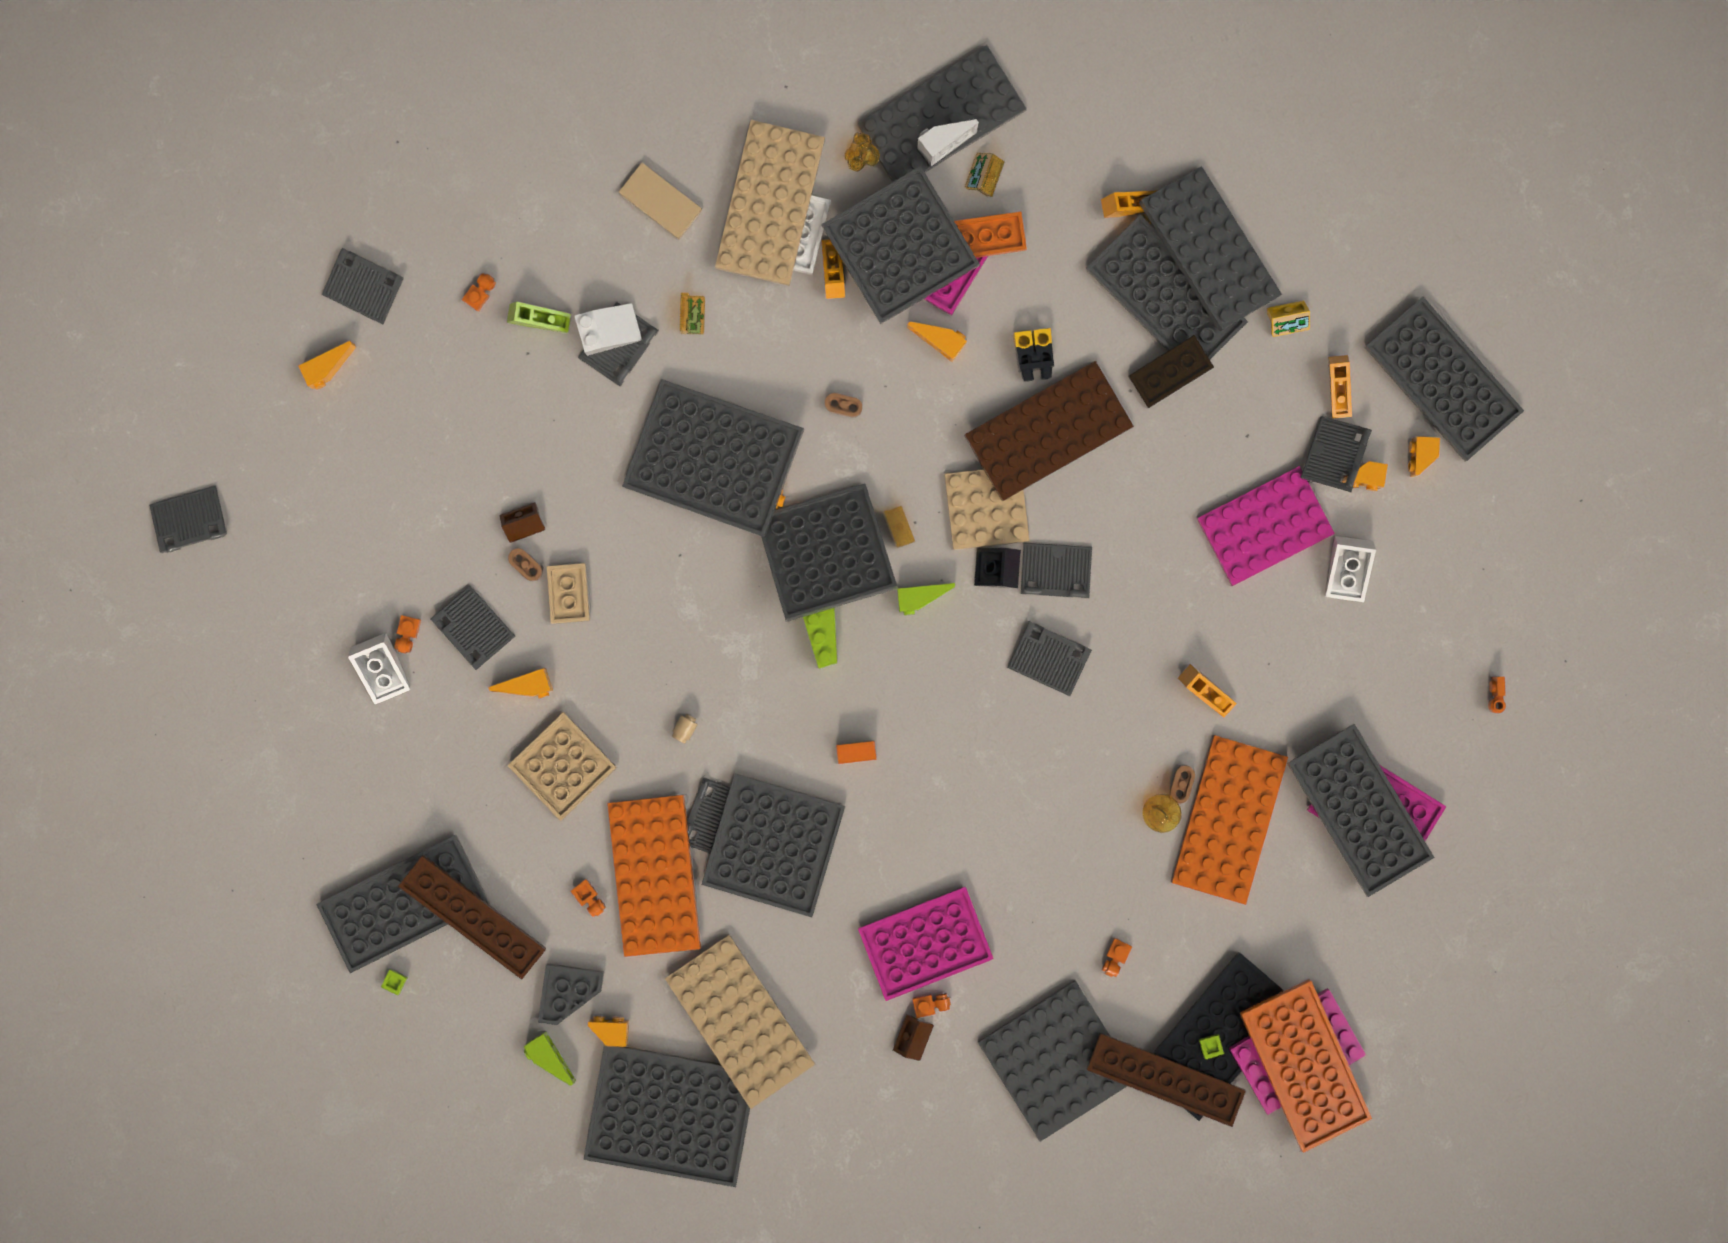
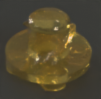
(861, 152)
(1162, 813)

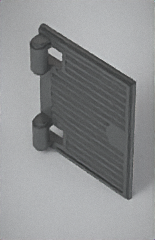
(362, 286)
(623, 356)
(1335, 453)
(188, 519)
(1056, 569)
(473, 627)
(1049, 659)
(707, 814)

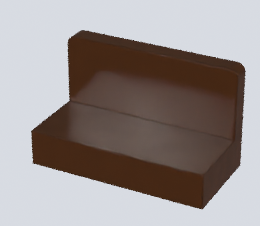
(521, 522)
(913, 1038)

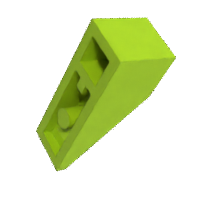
(538, 317)
(916, 598)
(546, 1055)

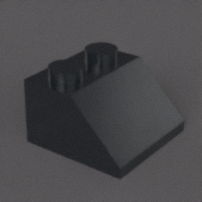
(997, 567)

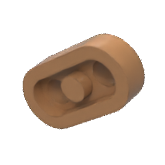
(844, 403)
(525, 565)
(1184, 785)

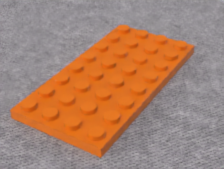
(1229, 819)
(654, 875)
(1305, 1065)

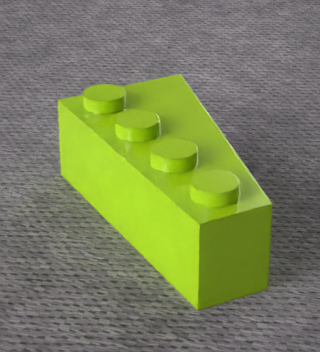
(822, 636)

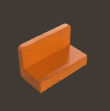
(856, 752)

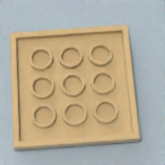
(979, 515)
(562, 766)

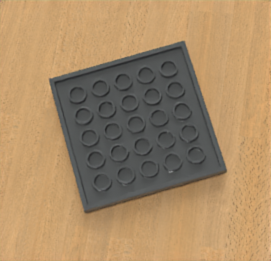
(900, 245)
(827, 553)
(773, 845)
(1046, 1059)

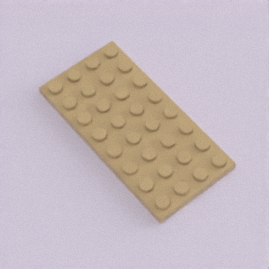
(770, 202)
(740, 1021)

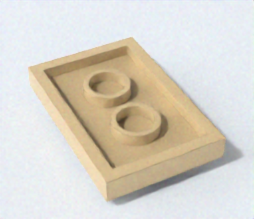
(568, 593)

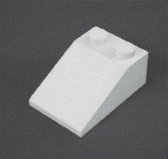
(943, 139)
(608, 328)
(1350, 568)
(379, 668)

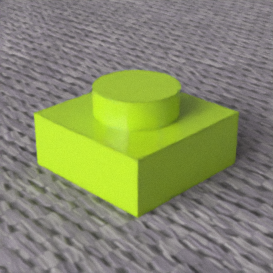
(394, 982)
(1211, 1046)

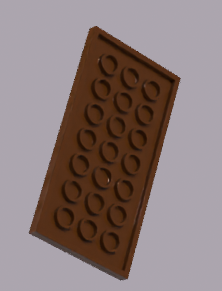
(1048, 431)

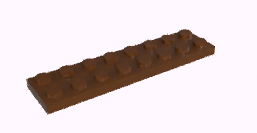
(472, 917)
(1166, 1079)

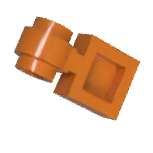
(475, 296)
(408, 628)
(1497, 687)
(584, 894)
(1118, 952)
(925, 1005)

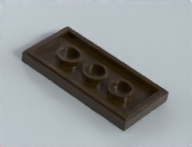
(1171, 371)

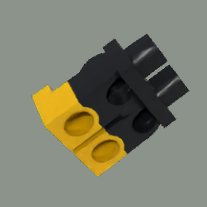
(1034, 359)

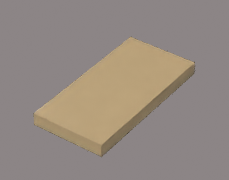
(660, 201)

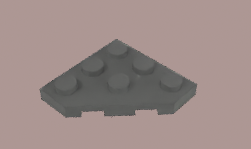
(566, 991)

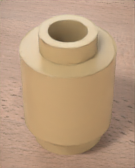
(684, 728)

